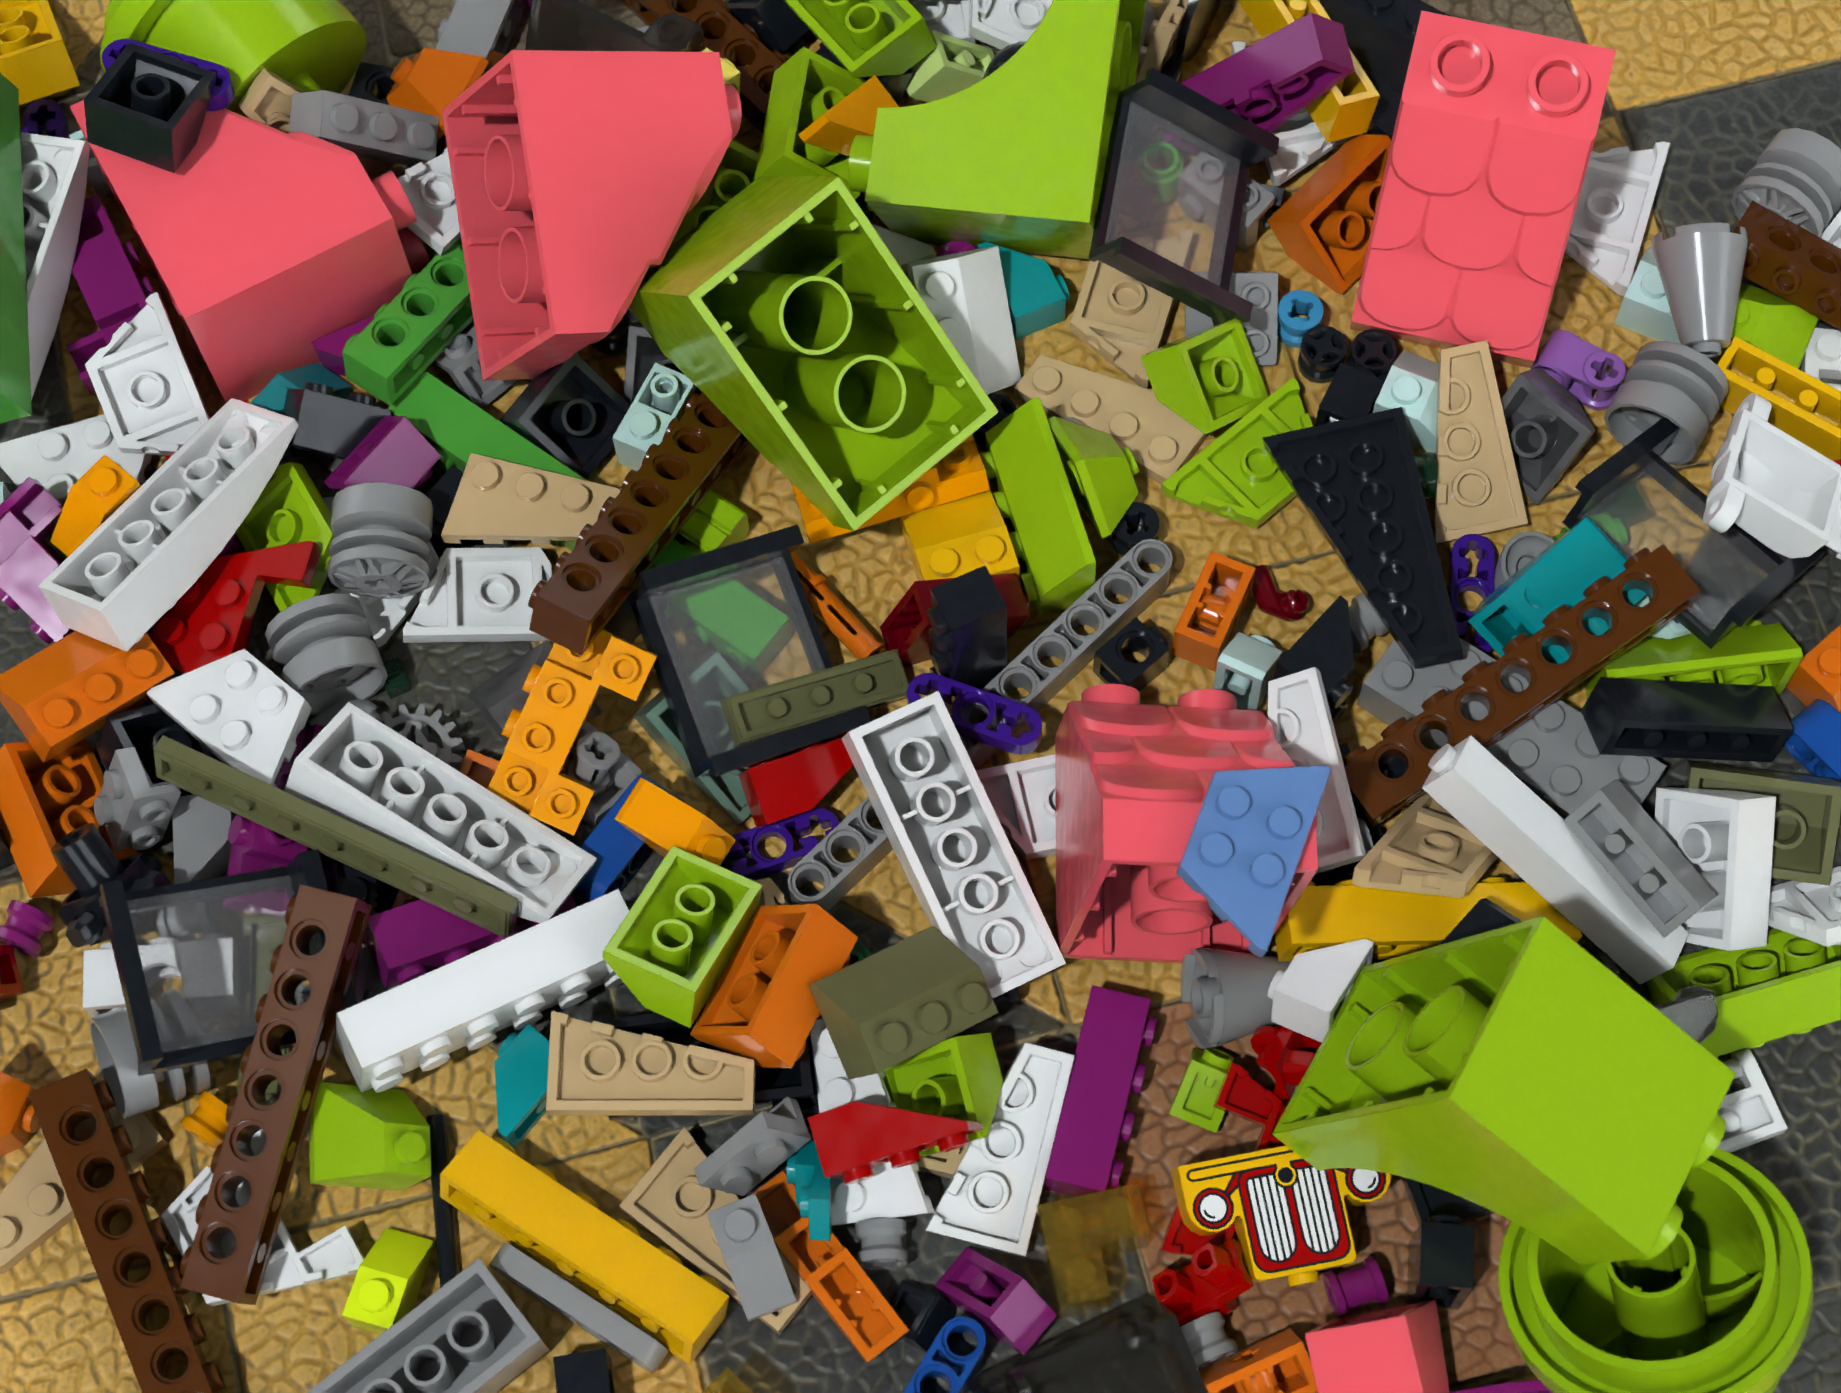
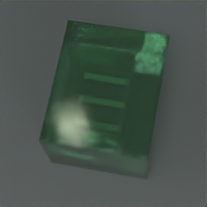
(397, 680)

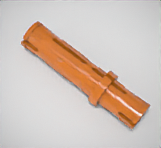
(861, 644)

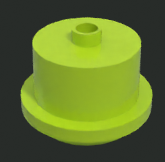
(302, 41)
(1700, 1317)

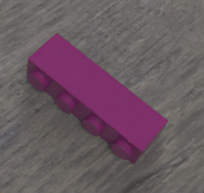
(425, 937)
(1099, 1092)

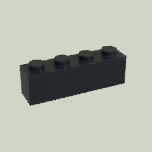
(968, 629)
(1686, 720)

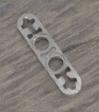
(579, 1308)

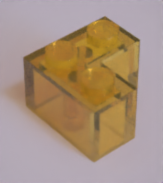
(1079, 1234)

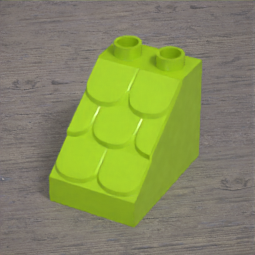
(813, 344)

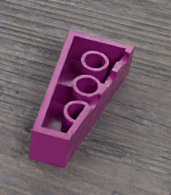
(1279, 72)

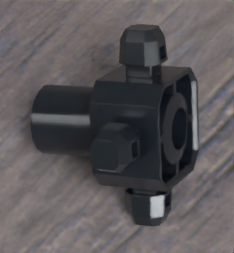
(89, 863)

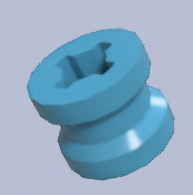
(1293, 328)

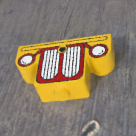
(1281, 1208)

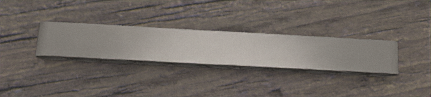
(1023, 672)

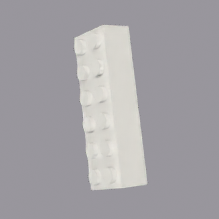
(480, 995)

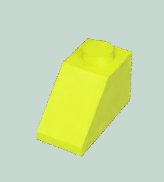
(388, 1281)

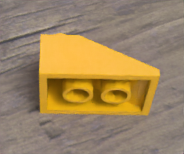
(33, 51)
(959, 539)

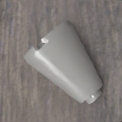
(1702, 282)
(1227, 994)

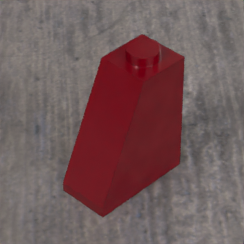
(909, 625)

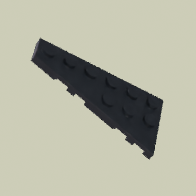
(1371, 508)

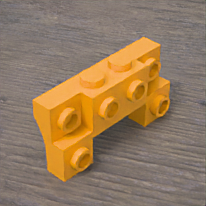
(951, 479)
(550, 723)

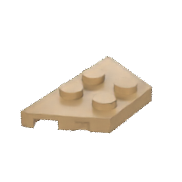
(1120, 318)
(1425, 854)

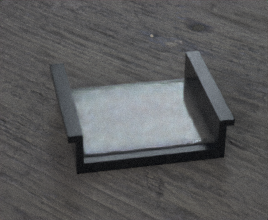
(1177, 193)
(1650, 504)
(729, 628)
(201, 959)

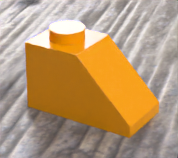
(849, 118)
(92, 503)
(668, 822)

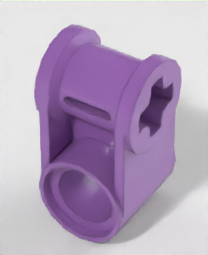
(1582, 368)

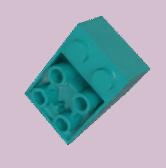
(1547, 582)

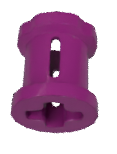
(1355, 1287)

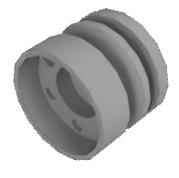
(1795, 179)
(1671, 384)
(380, 540)
(326, 650)
(119, 1066)

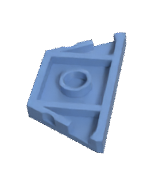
(1251, 844)

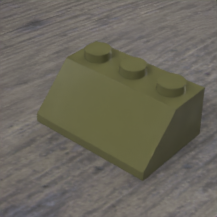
(1804, 815)
(901, 1001)

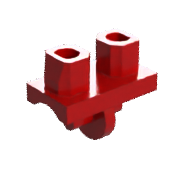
(1284, 1056)
(1206, 1283)

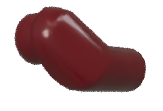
(1277, 603)

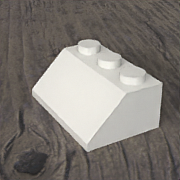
(972, 308)
(1731, 846)

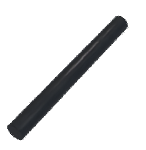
(443, 1211)

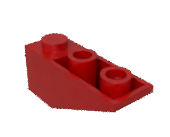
(794, 782)
(871, 1134)

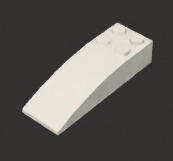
(52, 209)
(169, 527)
(428, 806)
(952, 842)

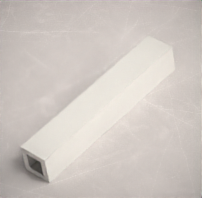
(1548, 856)

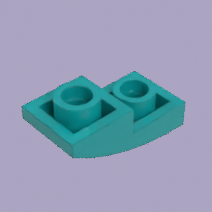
(812, 1190)

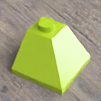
(1772, 325)
(1207, 376)
(1096, 472)
(950, 1080)
(367, 1139)

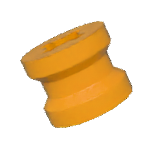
(207, 1121)

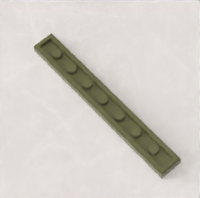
(336, 837)

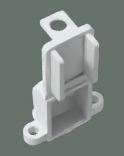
(1774, 486)

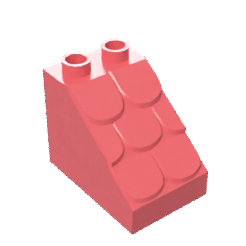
(1481, 186)
(575, 187)
(265, 242)
(1125, 812)

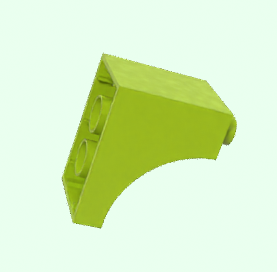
(1016, 151)
(1518, 1085)

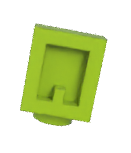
(1200, 1088)

